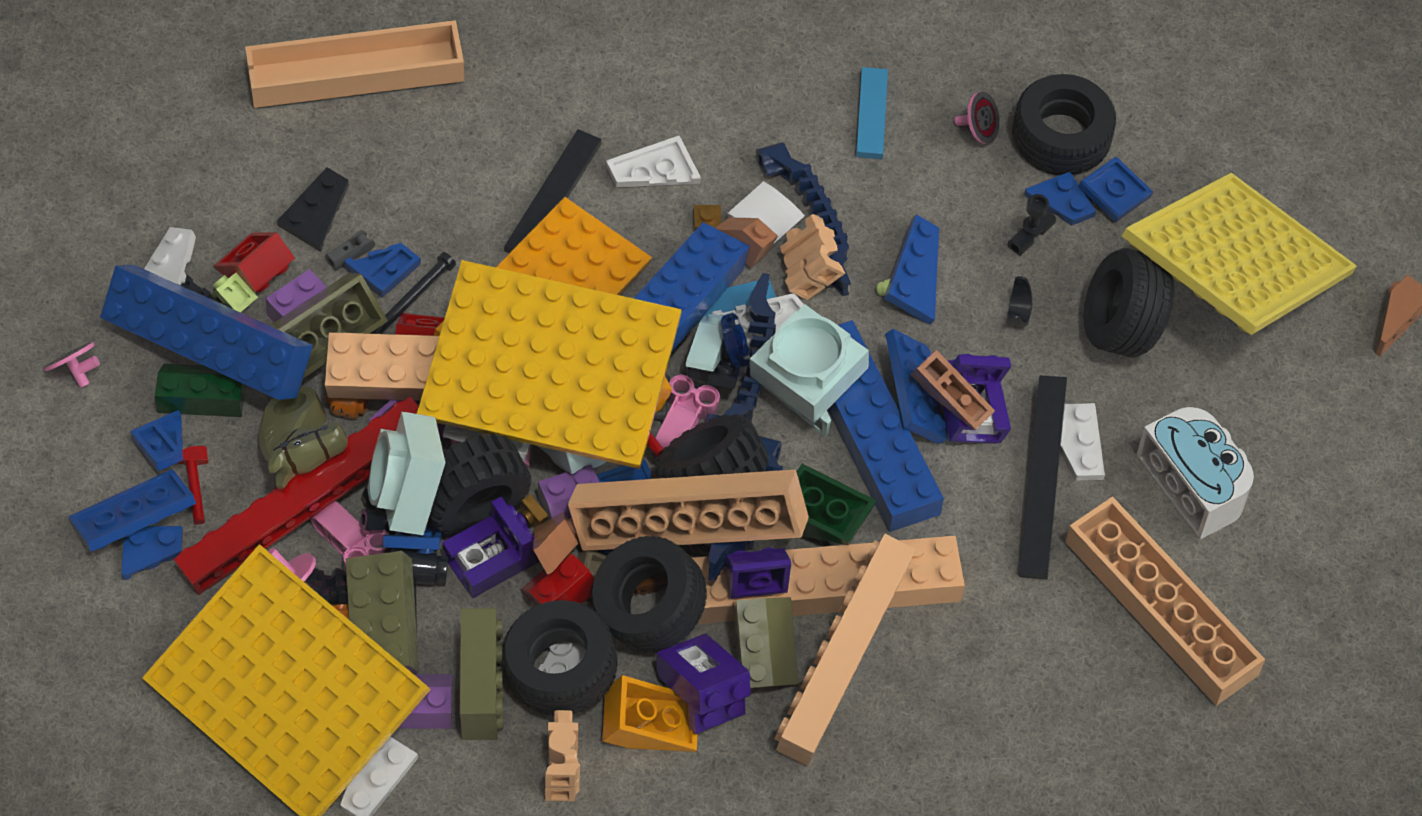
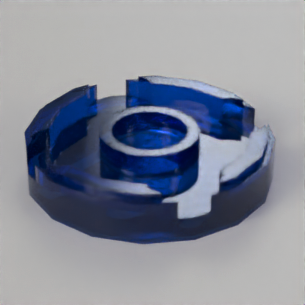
(735, 340)

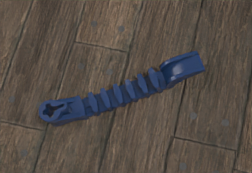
(777, 160)
(761, 330)
(718, 551)

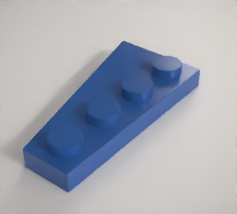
(915, 272)

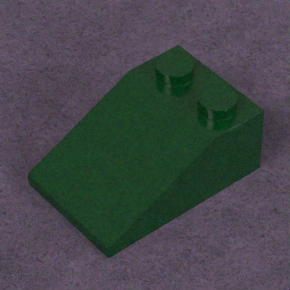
(832, 507)

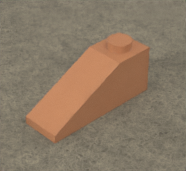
(1400, 312)
(952, 390)
(554, 541)

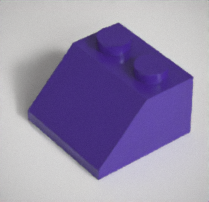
(758, 572)

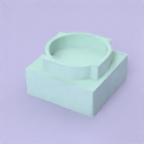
(809, 362)
(407, 472)

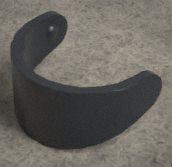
(1020, 302)

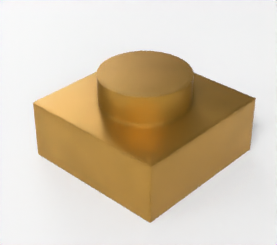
(708, 214)
(532, 512)

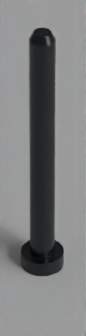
(445, 262)

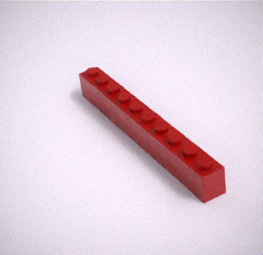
(287, 508)

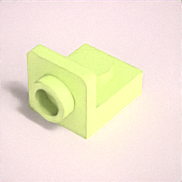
(234, 292)

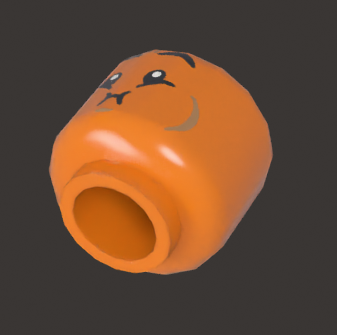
(347, 407)

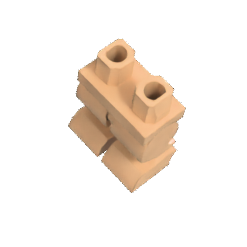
(808, 258)
(563, 769)

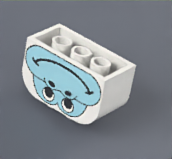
(1197, 468)

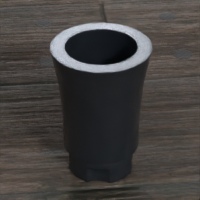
(427, 567)

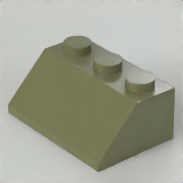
(766, 641)

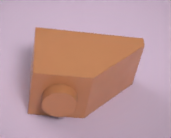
(753, 233)

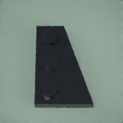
(315, 209)

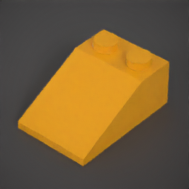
(646, 717)

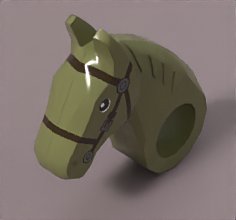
(295, 436)

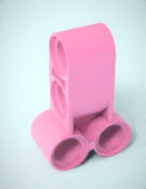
(686, 408)
(346, 533)

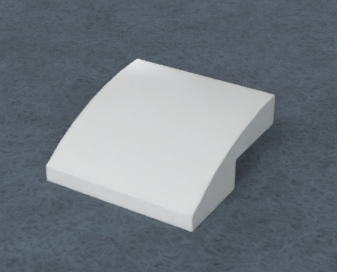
(770, 208)

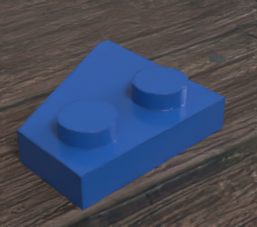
(1064, 198)
(385, 267)
(161, 440)
(422, 543)
(150, 548)

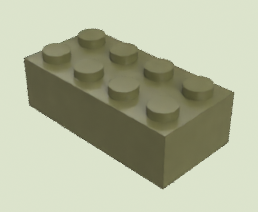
(339, 308)
(384, 603)
(481, 674)

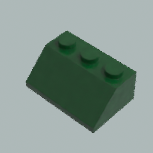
(198, 391)

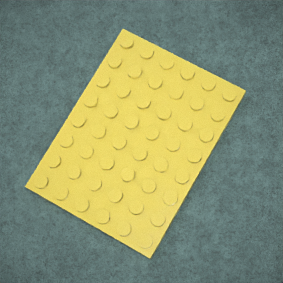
(1239, 252)

